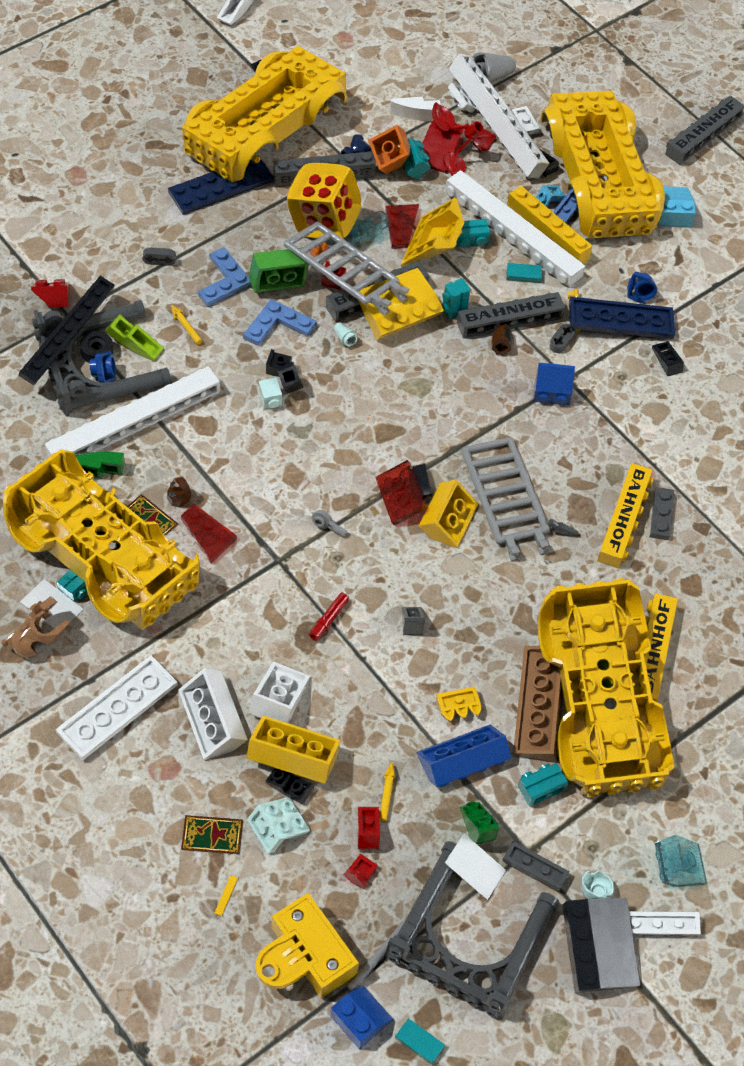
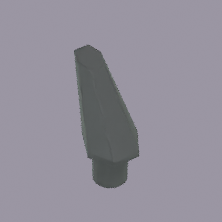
(560, 527)

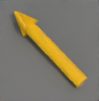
(178, 315)
(389, 777)

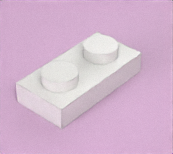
(460, 96)
(526, 120)

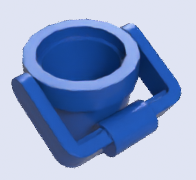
(644, 287)
(103, 366)

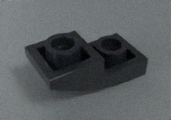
(422, 478)
(290, 785)

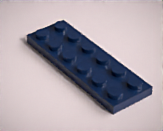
(214, 188)
(621, 317)

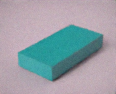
(524, 272)
(420, 1041)

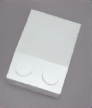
(278, 693)

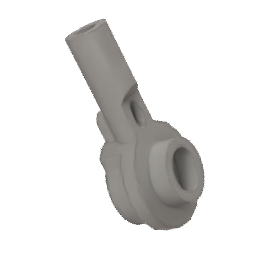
(323, 520)

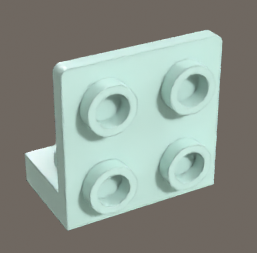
(276, 822)

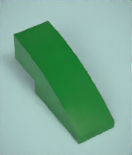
(102, 462)

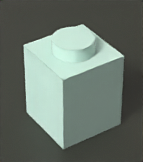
(270, 393)

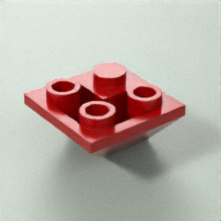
(53, 294)

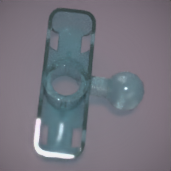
(366, 229)

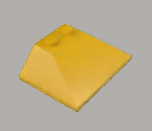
(435, 233)

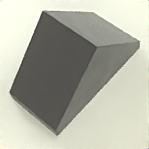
(412, 620)

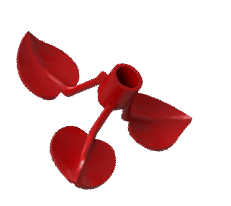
(481, 137)

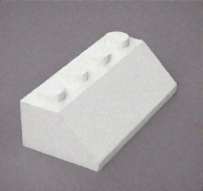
(212, 714)

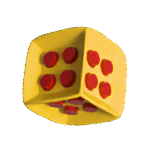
(326, 196)

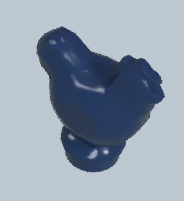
(357, 145)

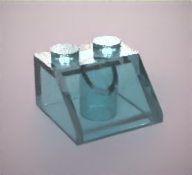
(680, 862)

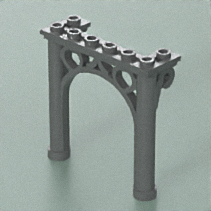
(76, 393)
(497, 996)

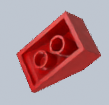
(439, 143)

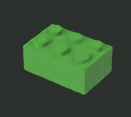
(277, 271)

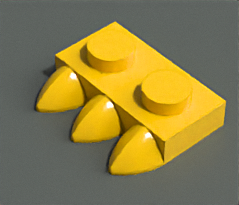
(459, 701)

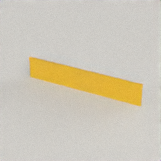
(226, 895)

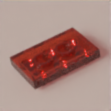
(401, 492)

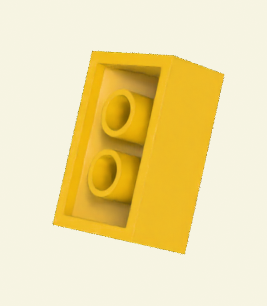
(449, 513)

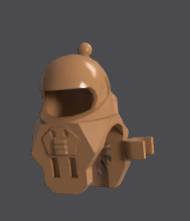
(29, 632)

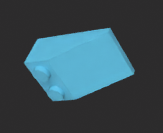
(678, 207)

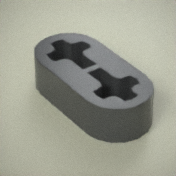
(159, 256)
(559, 336)

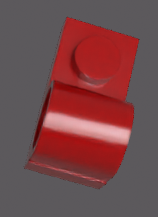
(368, 828)

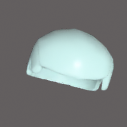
(596, 885)

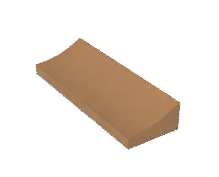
(538, 708)

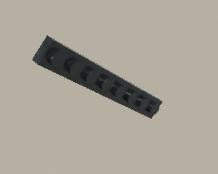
(66, 330)

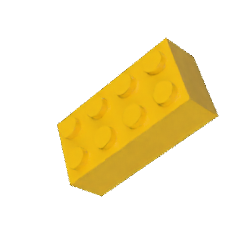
(293, 749)

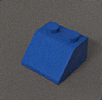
(553, 383)
(360, 1016)

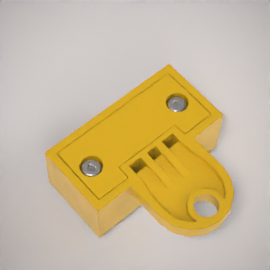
(307, 948)

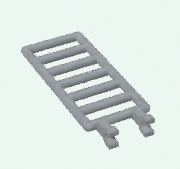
(373, 297)
(494, 524)

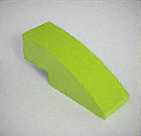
(134, 338)

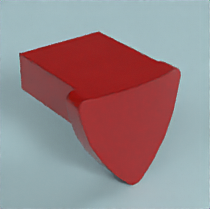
(361, 871)

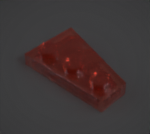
(401, 224)
(208, 532)

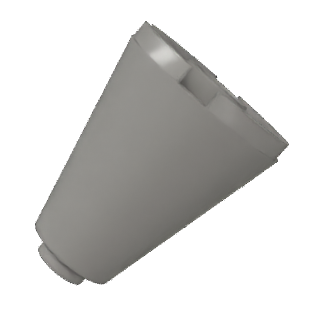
(494, 65)

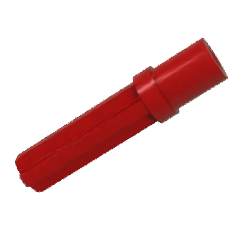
(324, 622)

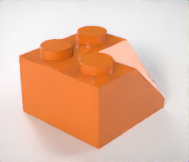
(390, 149)

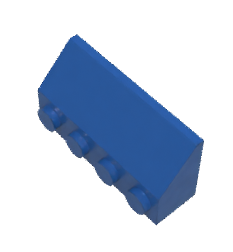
(464, 755)

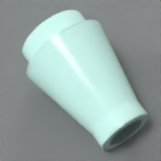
(346, 335)

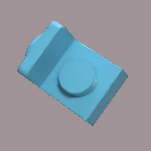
(550, 193)

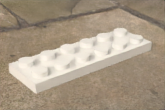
(116, 707)

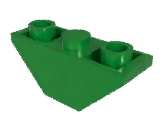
(479, 823)

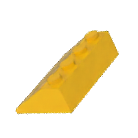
(418, 308)

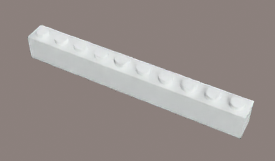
(499, 116)
(515, 229)
(138, 414)

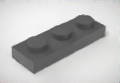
(661, 513)
(535, 866)

